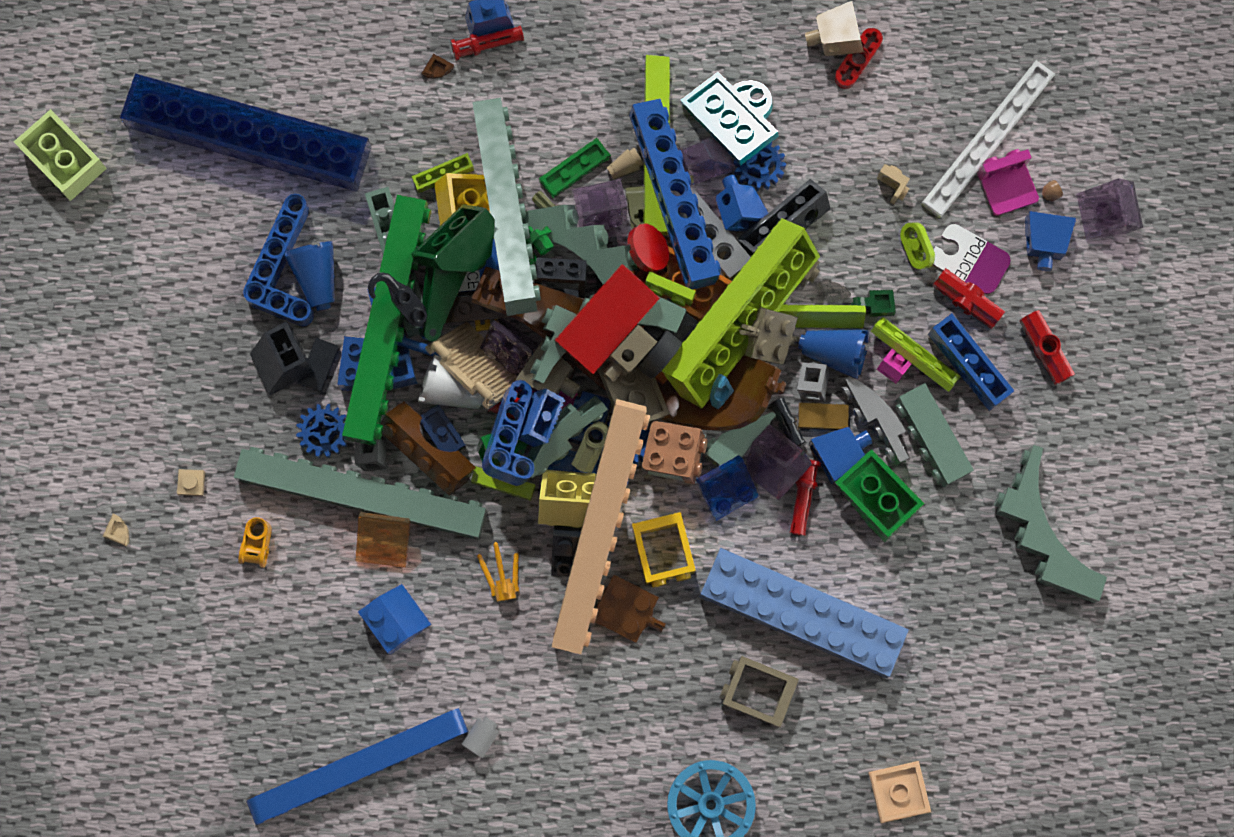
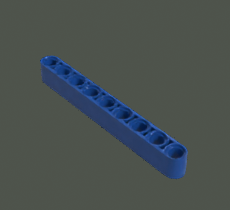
(356, 766)

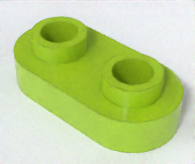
(917, 246)

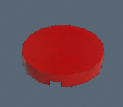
(648, 248)

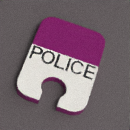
(975, 260)

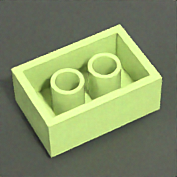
(60, 155)

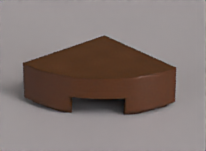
(437, 67)

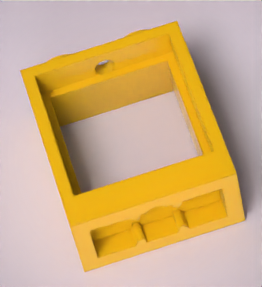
(657, 524)

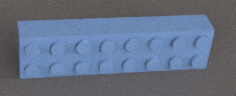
(804, 613)

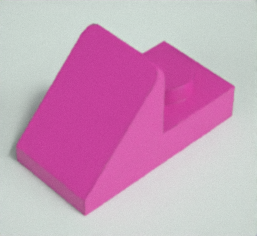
(893, 366)

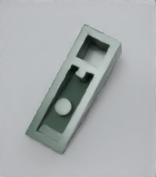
(736, 441)

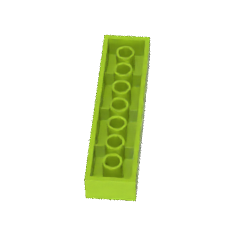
(762, 282)

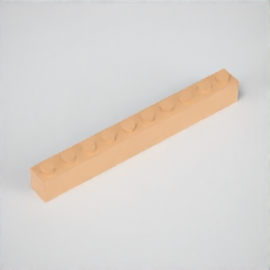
(599, 526)

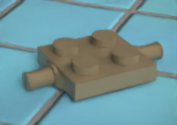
(770, 336)

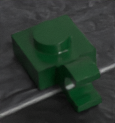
(878, 303)

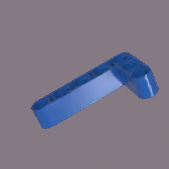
(277, 263)

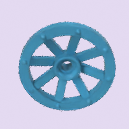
(701, 767)

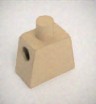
(837, 31)

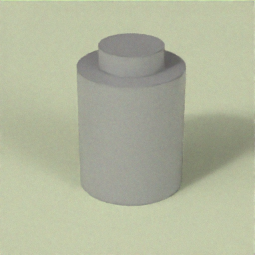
(481, 736)

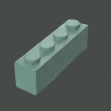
(934, 435)

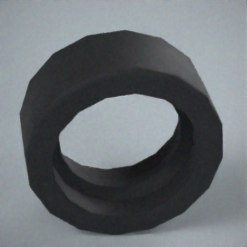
(659, 355)

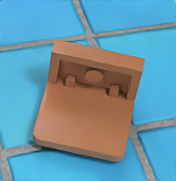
(675, 450)

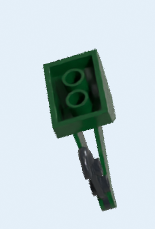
(448, 253)

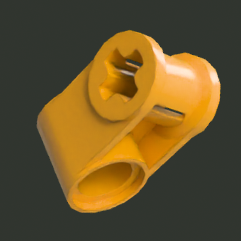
(255, 544)

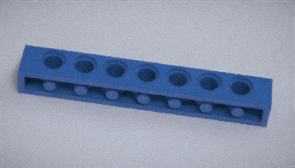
(694, 274)

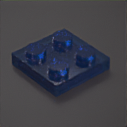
(727, 487)

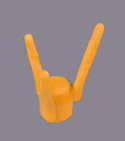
(504, 588)

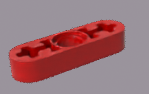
(860, 67)

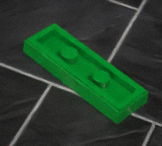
(574, 168)

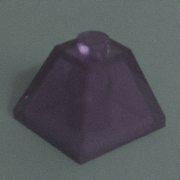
(705, 160)

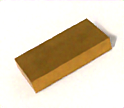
(822, 416)

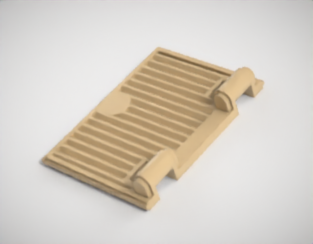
(470, 364)

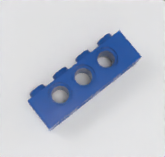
(970, 362)

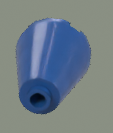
(314, 273)
(837, 349)

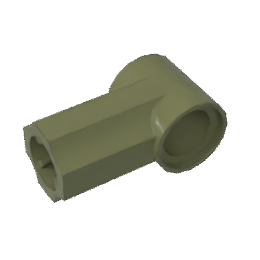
(590, 448)

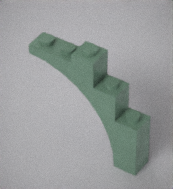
(585, 241)
(662, 315)
(1024, 506)

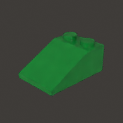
(879, 495)

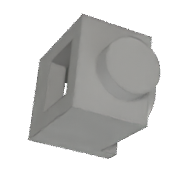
(813, 390)

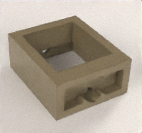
(784, 698)

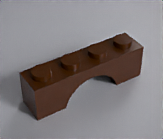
(445, 468)

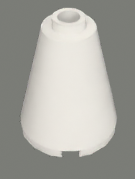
(445, 390)

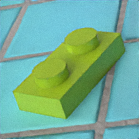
(680, 294)

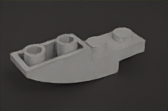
(871, 409)

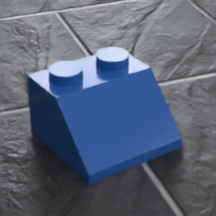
(394, 618)

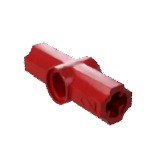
(969, 298)
(1054, 361)

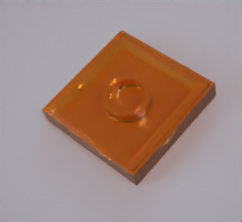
(382, 539)

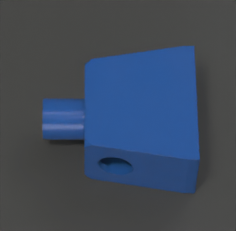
(488, 16)
(739, 205)
(1047, 237)
(839, 451)

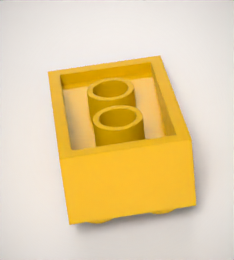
(459, 189)

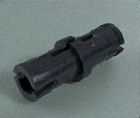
(787, 421)

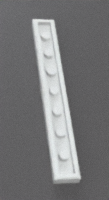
(988, 139)

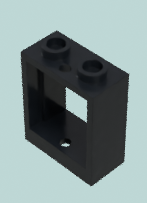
(572, 272)

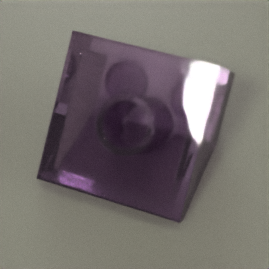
(1110, 209)

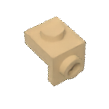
(894, 178)

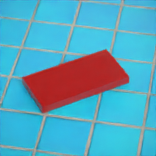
(607, 319)

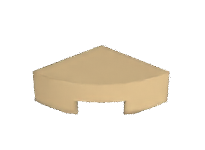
(117, 531)

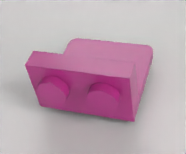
(1008, 182)

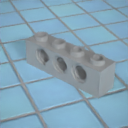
(723, 241)

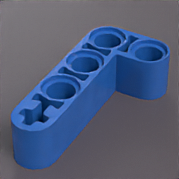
(511, 431)

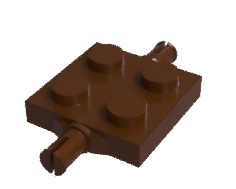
(627, 609)

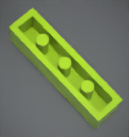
(426, 179)
(522, 491)

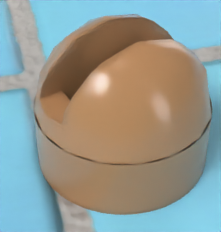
(1052, 191)

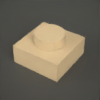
(191, 482)

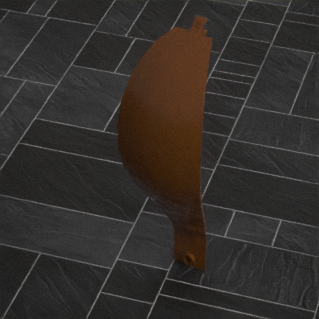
(751, 378)

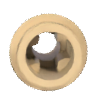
(625, 164)

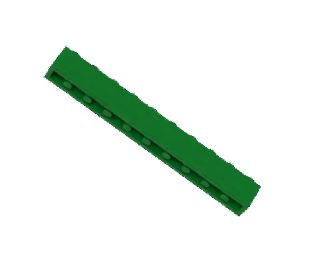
(385, 324)

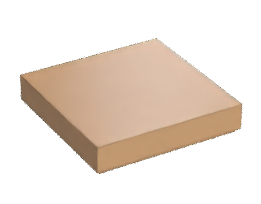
(899, 792)

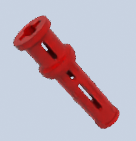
(515, 35)
(805, 485)

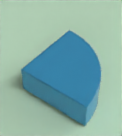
(720, 391)

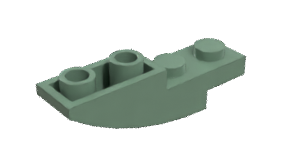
(569, 424)

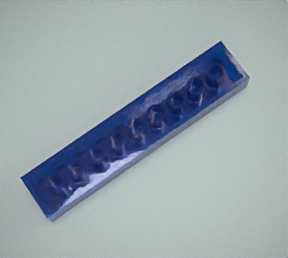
(246, 132)

